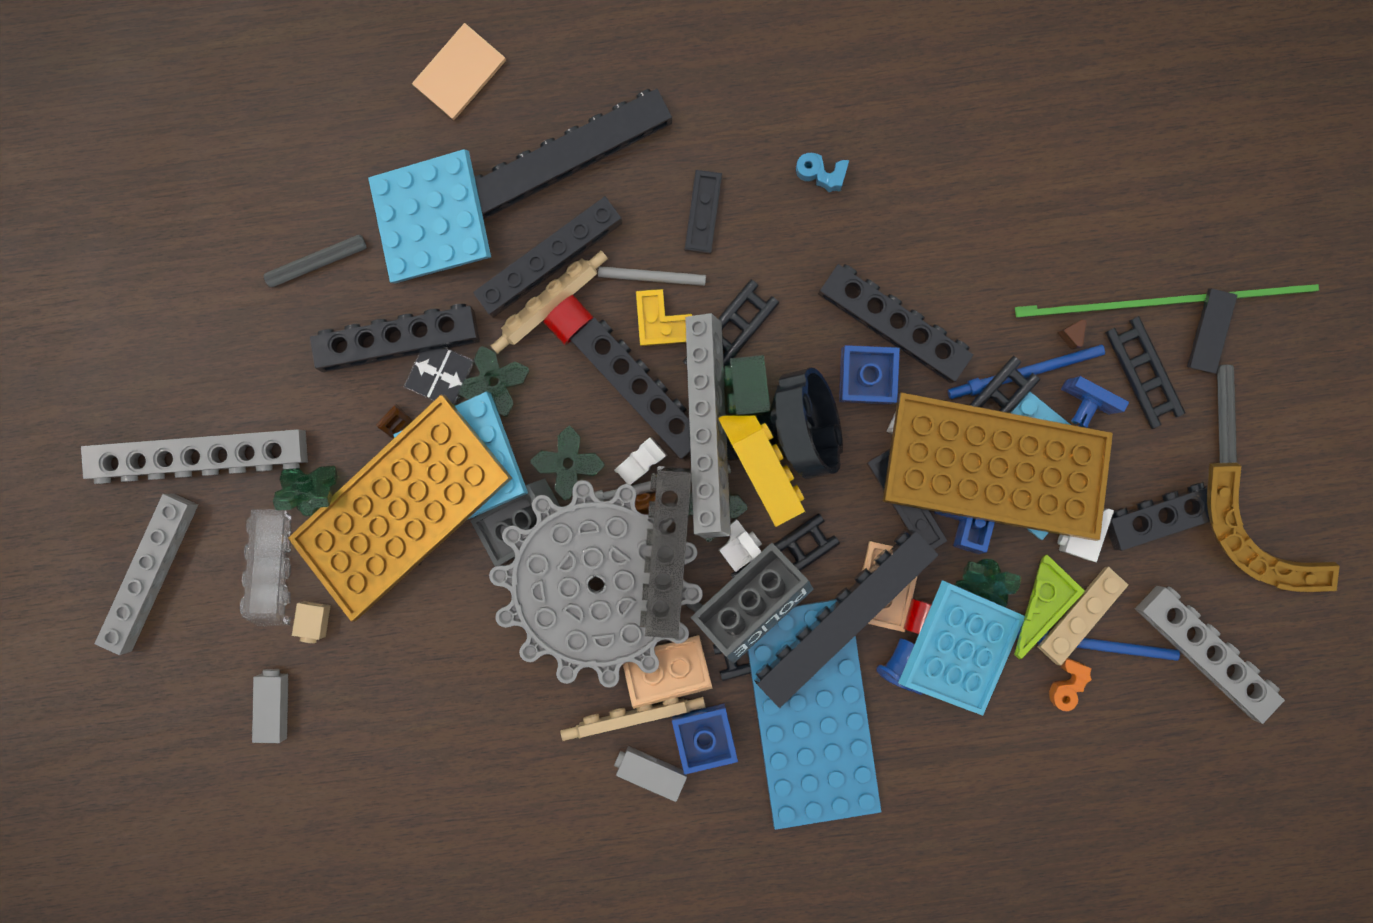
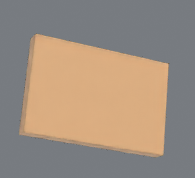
(459, 71)
(895, 613)
(679, 673)

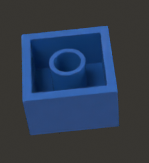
(869, 374)
(704, 739)

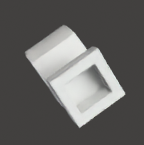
(640, 461)

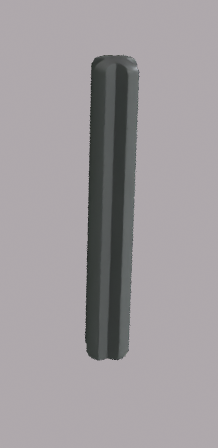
(315, 261)
(1226, 414)

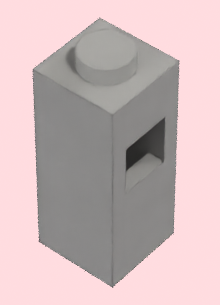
(270, 707)
(650, 773)

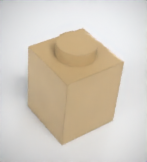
(311, 621)

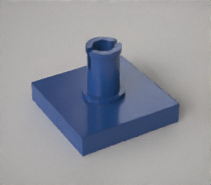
(1092, 398)

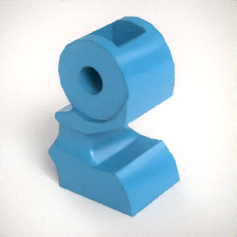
(811, 167)

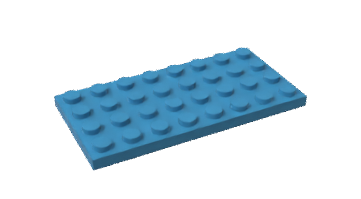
(820, 738)

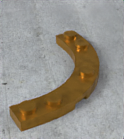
(1229, 532)

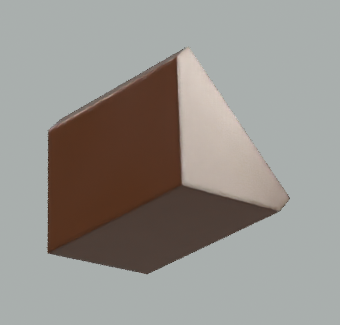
(1074, 334)
(394, 421)

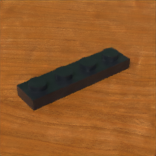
(913, 518)

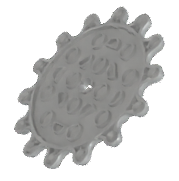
(553, 589)

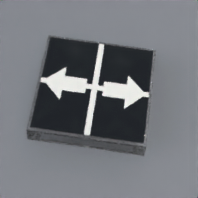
(439, 373)

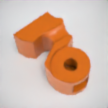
(1064, 693)

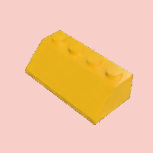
(763, 466)

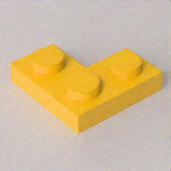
(654, 325)

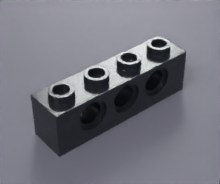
(1121, 523)

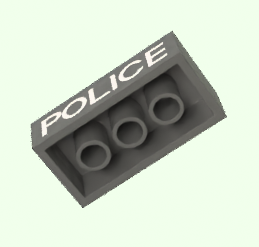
(752, 603)

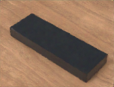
(703, 211)
(1212, 330)

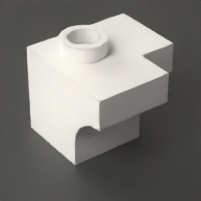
(740, 547)

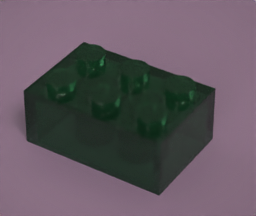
(747, 386)

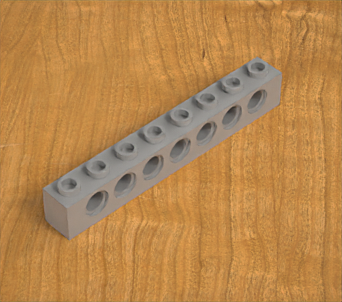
(707, 435)
(98, 458)

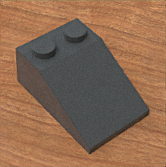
(515, 512)

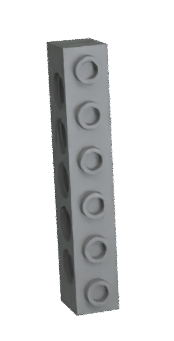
(146, 574)
(1265, 697)

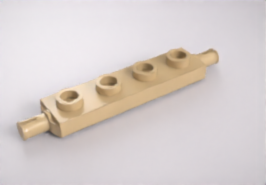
(539, 307)
(621, 718)

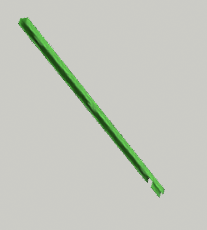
(1026, 311)

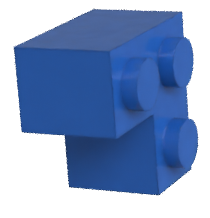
(972, 533)

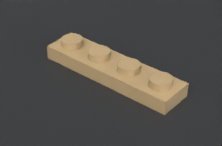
(1082, 616)

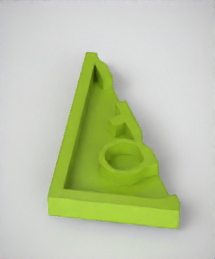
(1050, 598)

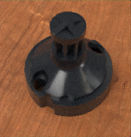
(804, 424)

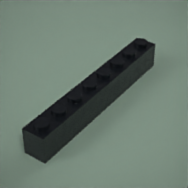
(572, 152)
(845, 618)

